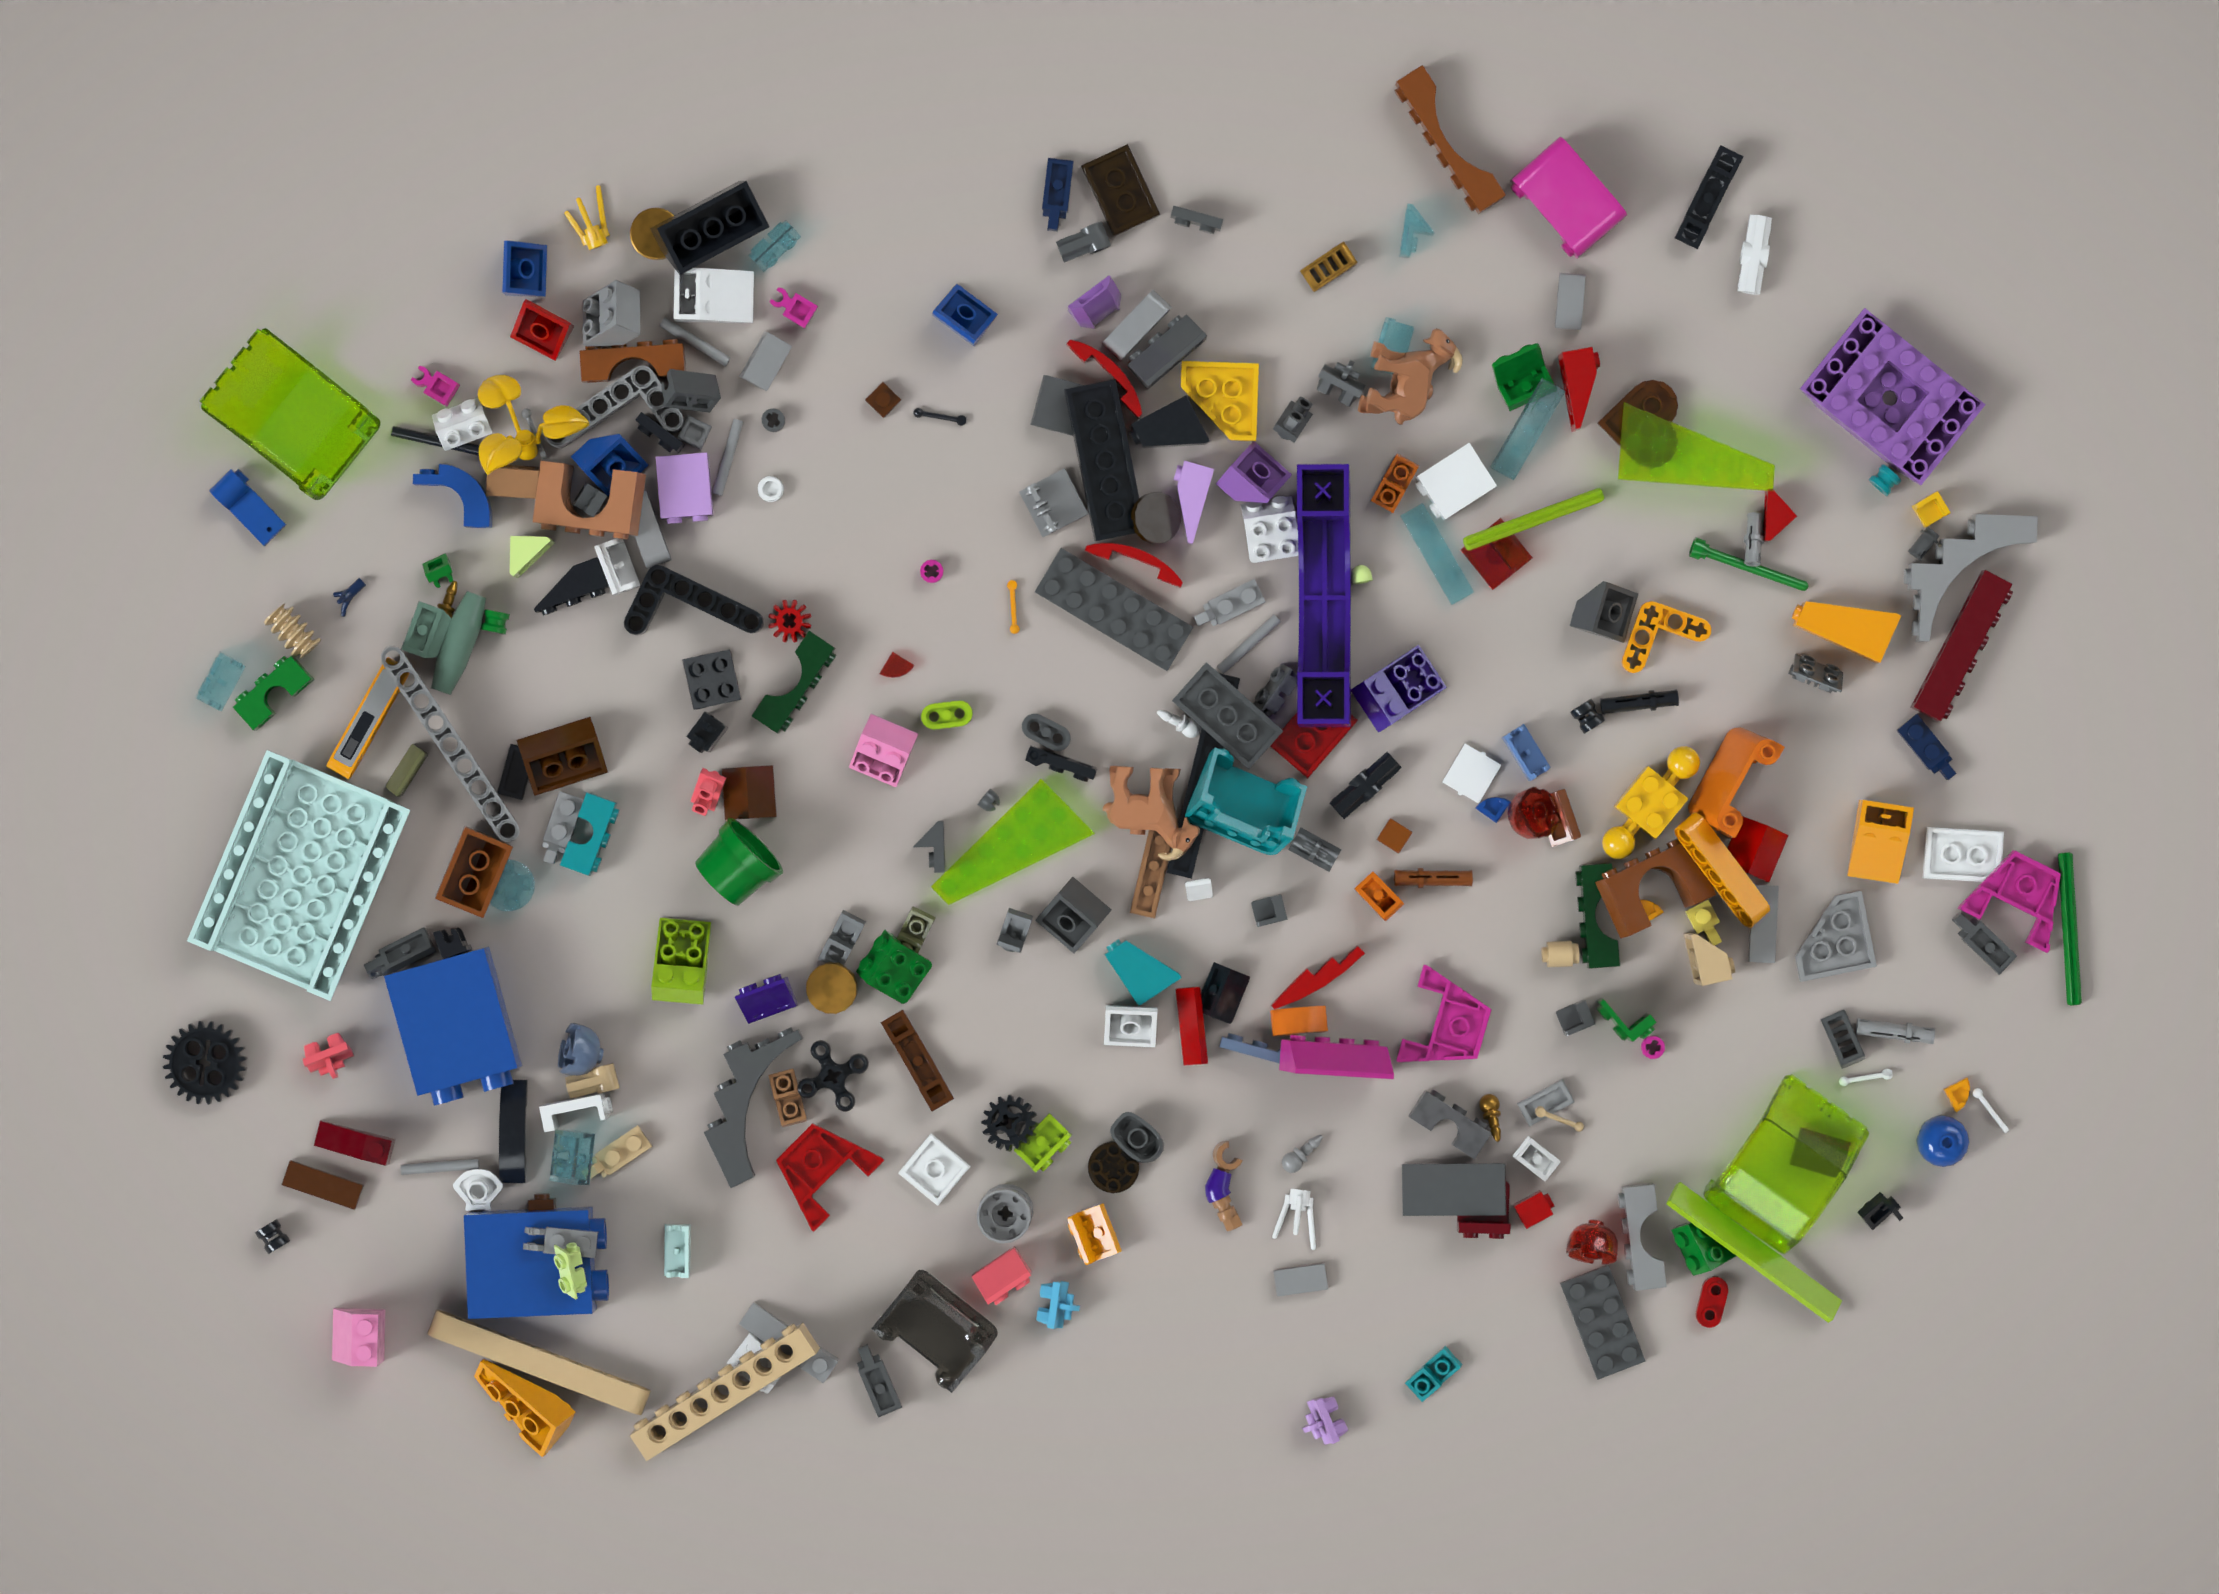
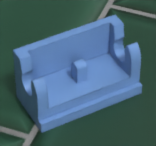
(1526, 752)

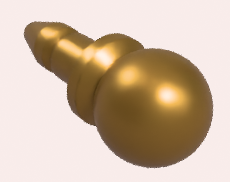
(449, 599)
(1489, 1106)

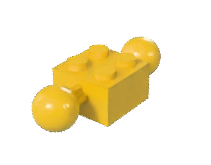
(1651, 802)

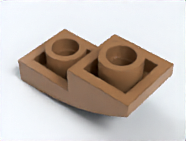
(787, 1098)

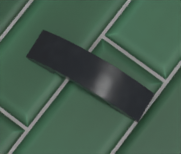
(1708, 197)
(513, 1132)

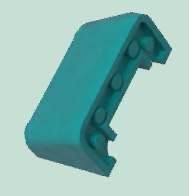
(1245, 805)

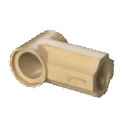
(598, 1080)

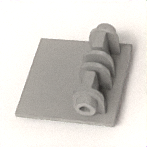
(1053, 502)

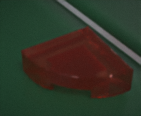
(896, 666)

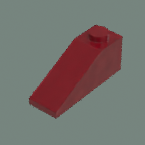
(355, 1143)

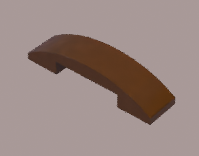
(917, 1060)

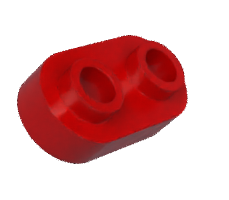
(1709, 1301)

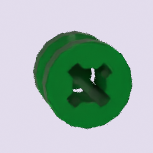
(495, 621)

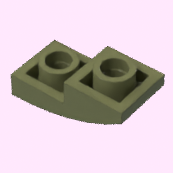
(915, 929)

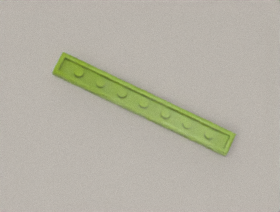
(1754, 1252)

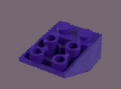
(1398, 688)
(766, 1000)

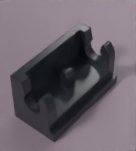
(451, 944)

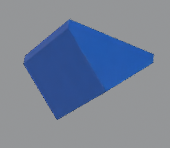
(524, 269)
(964, 314)

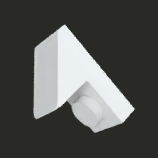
(1536, 1158)

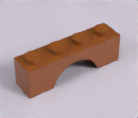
(600, 363)

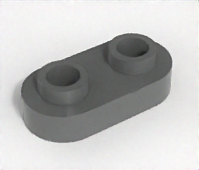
(1046, 732)

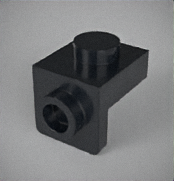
(1879, 1209)

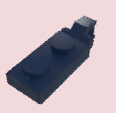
(1057, 191)
(1926, 746)

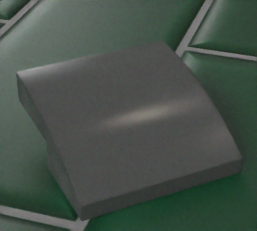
(1051, 406)

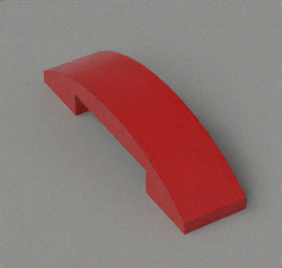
(1085, 352)
(1165, 574)

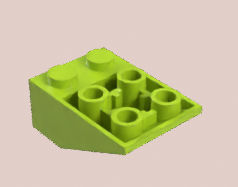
(681, 961)

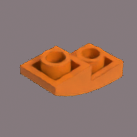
(1395, 483)
(1299, 1020)

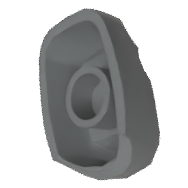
(1137, 1138)

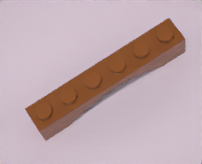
(1478, 185)

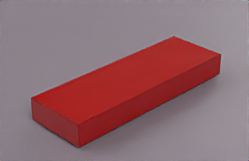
(1191, 1026)

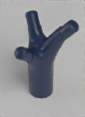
(348, 594)

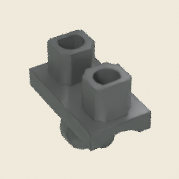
(1344, 380)
(1293, 419)
(1314, 849)

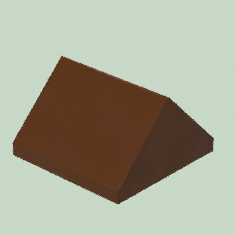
(749, 792)

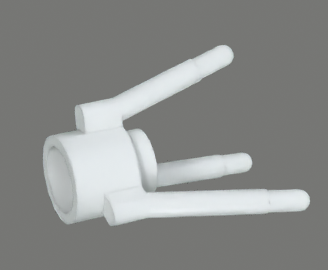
(1299, 1200)

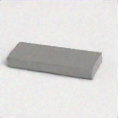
(1763, 934)

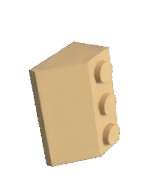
(1707, 961)

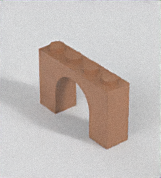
(618, 517)

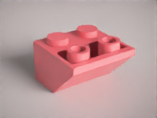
(1001, 1276)

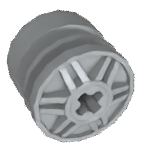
(993, 1222)

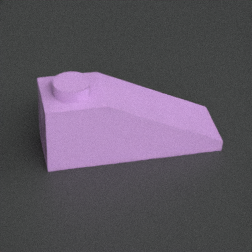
(1192, 492)

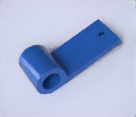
(247, 506)

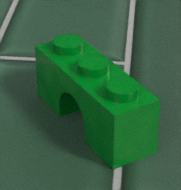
(254, 705)

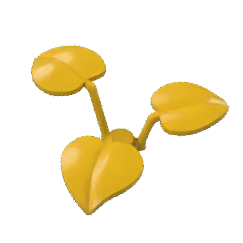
(499, 450)

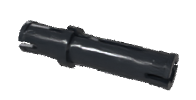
(1638, 702)

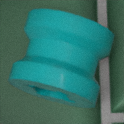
(1884, 480)

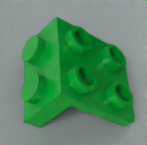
(1520, 374)
(893, 968)
(1641, 1028)
(1699, 1249)

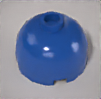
(1942, 1141)

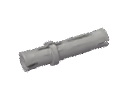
(1895, 1031)

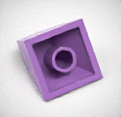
(1253, 476)

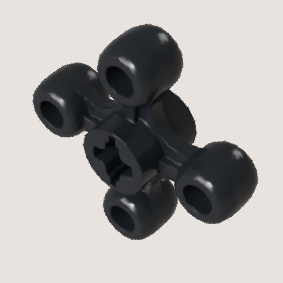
(838, 1087)

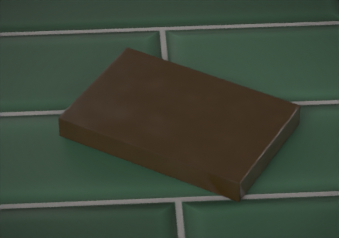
(1120, 190)

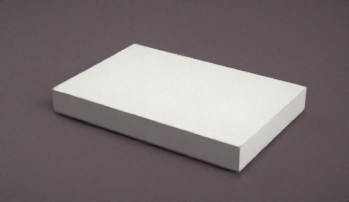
(1961, 853)

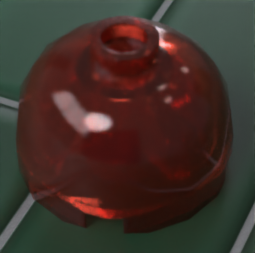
(1533, 813)
(1593, 1242)

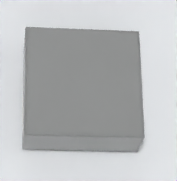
(694, 432)

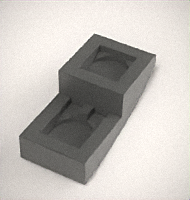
(589, 499)
(842, 938)

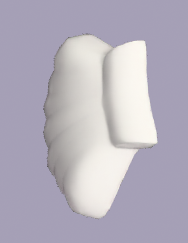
(478, 1188)

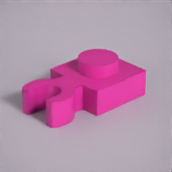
(797, 309)
(437, 387)

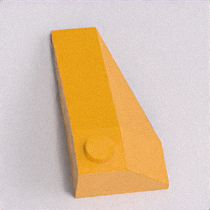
(535, 1410)

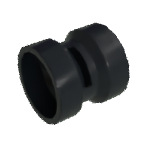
(1590, 721)
(269, 1231)

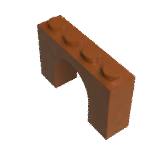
(1621, 888)

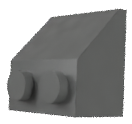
(1073, 915)

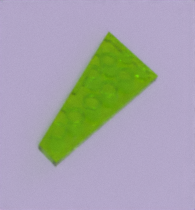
(1673, 454)
(1022, 836)

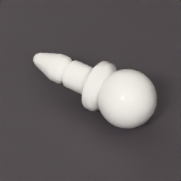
(1186, 725)

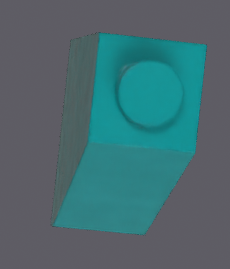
(1139, 971)

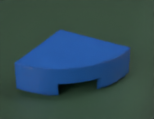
(1493, 807)

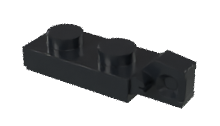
(1060, 763)

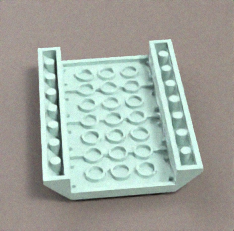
(299, 874)

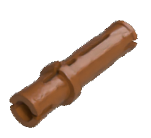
(1432, 878)

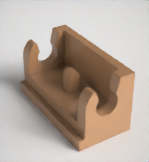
(513, 481)

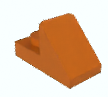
(1379, 896)

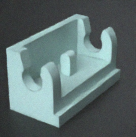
(677, 1250)

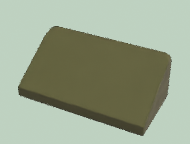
(406, 770)

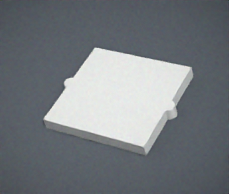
(1471, 773)

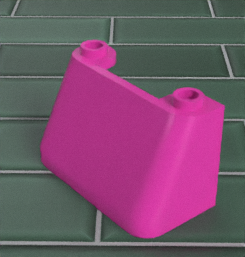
(1569, 197)

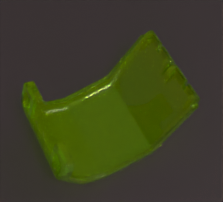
(290, 413)
(1789, 1166)

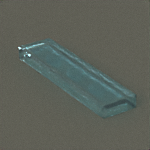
(1528, 428)
(1436, 554)

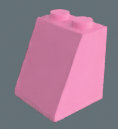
(358, 1336)

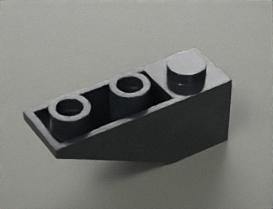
(578, 582)

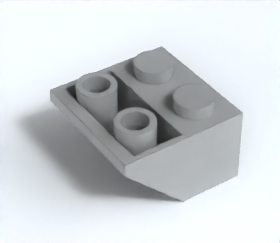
(611, 315)

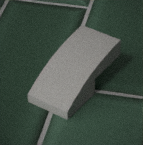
(1570, 301)

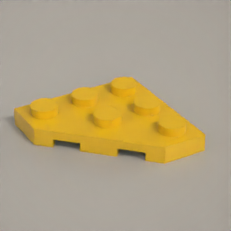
(1225, 394)

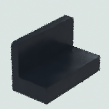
(1223, 992)

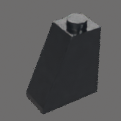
(1170, 427)

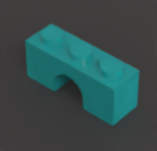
(600, 814)

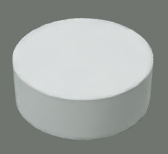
(770, 489)

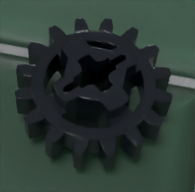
(1005, 1113)

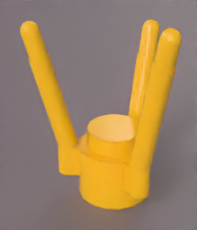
(594, 235)

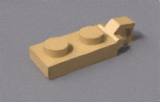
(620, 1152)

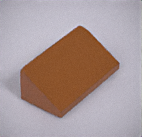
(1567, 826)

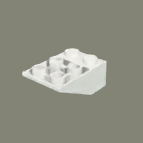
(714, 296)

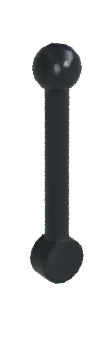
(961, 420)

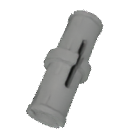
(1753, 539)

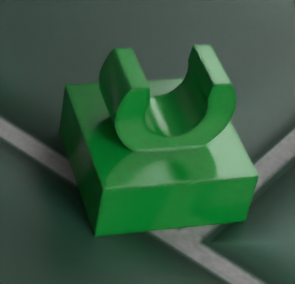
(438, 568)

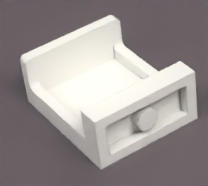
(1455, 482)
(549, 1111)

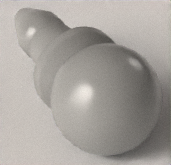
(1293, 1161)

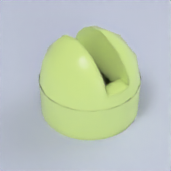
(1361, 574)

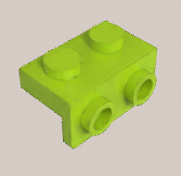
(1048, 1139)

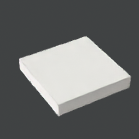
(934, 1169)

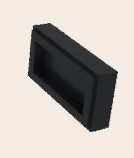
(514, 775)

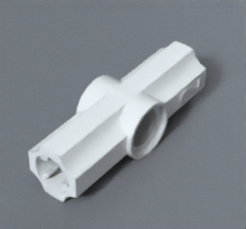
(1754, 254)

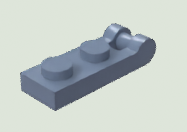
(1256, 1049)

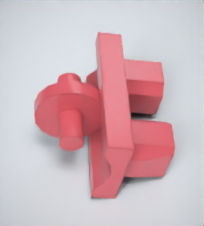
(707, 791)
(327, 1060)

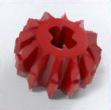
(780, 621)

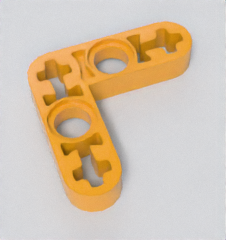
(1660, 622)

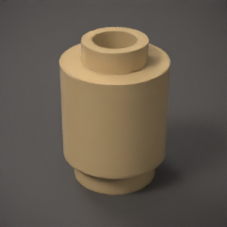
(1560, 954)

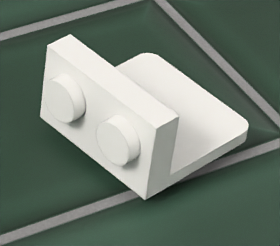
(1270, 529)

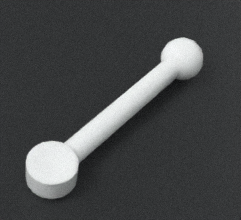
(1886, 1074)
(1978, 1093)

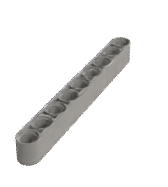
(456, 755)

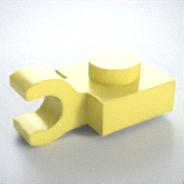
(1703, 919)

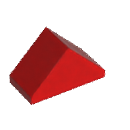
(1776, 515)

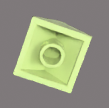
(526, 551)

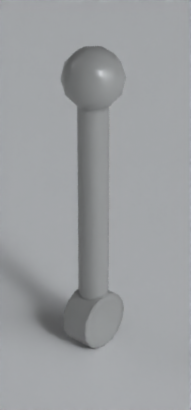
(526, 413)

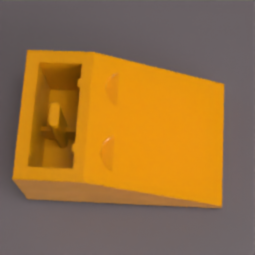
(1880, 841)

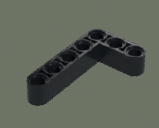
(690, 598)

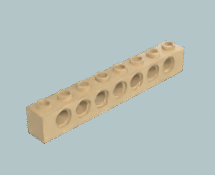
(652, 1443)

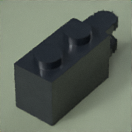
(706, 733)

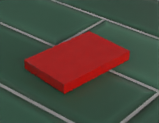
(1308, 746)

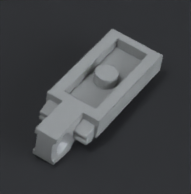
(1231, 604)
(561, 825)

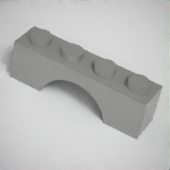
(1638, 1204)

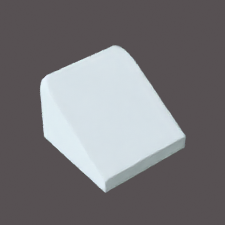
(1198, 889)

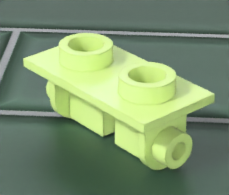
(571, 1279)

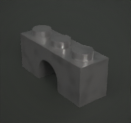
(1470, 1134)

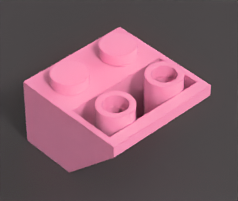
(883, 750)

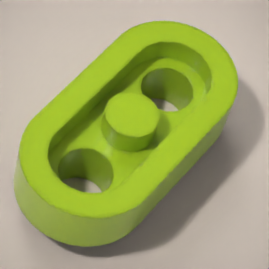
(946, 715)

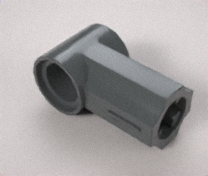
(1089, 240)

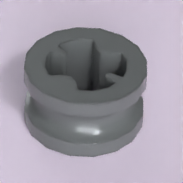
(765, 422)

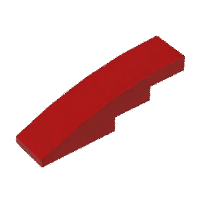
(1308, 983)

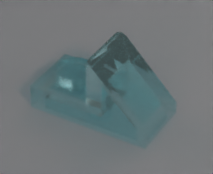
(1412, 224)

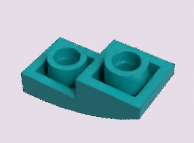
(1433, 1373)

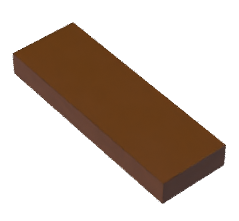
(322, 1184)

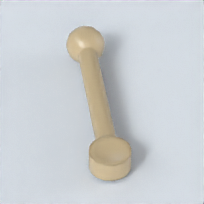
(1541, 1112)

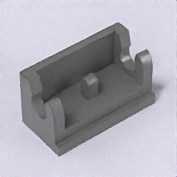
(690, 391)

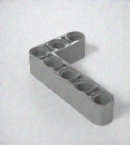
(616, 404)

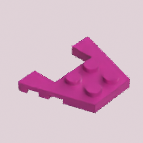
(2024, 886)
(1457, 1026)

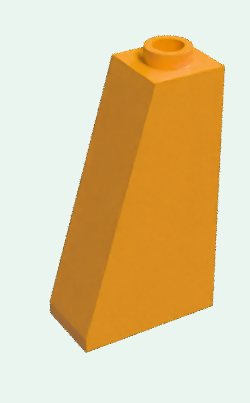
(1851, 628)

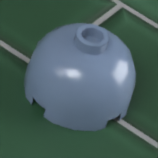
(580, 1051)

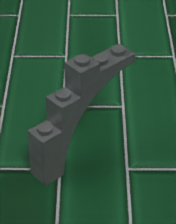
(728, 1137)

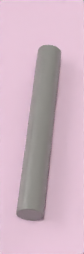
(695, 341)
(727, 457)
(1248, 644)
(439, 1166)

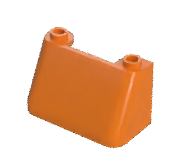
(1725, 776)

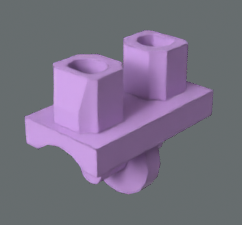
(1321, 1423)

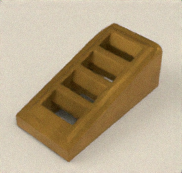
(1342, 247)

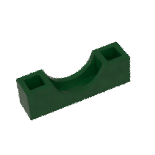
(776, 710)
(1599, 949)

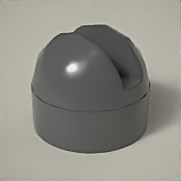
(987, 800)

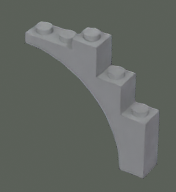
(1932, 580)

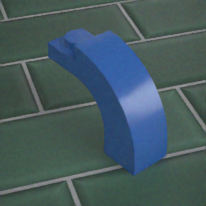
(475, 502)

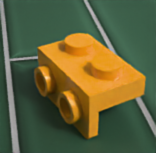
(1093, 1234)

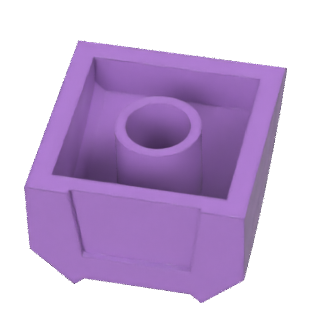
(1096, 303)

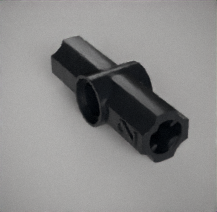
(1365, 785)

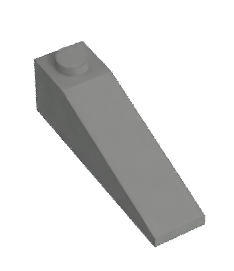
(765, 1326)

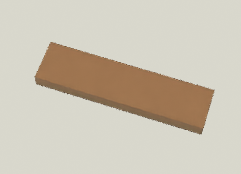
(1150, 876)

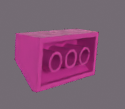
(1335, 1059)

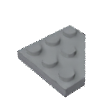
(1838, 940)

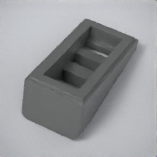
(1855, 1058)

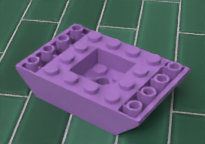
(1928, 407)

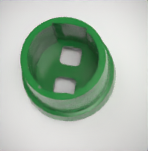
(737, 863)

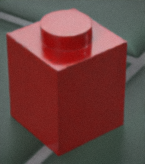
(1534, 1208)

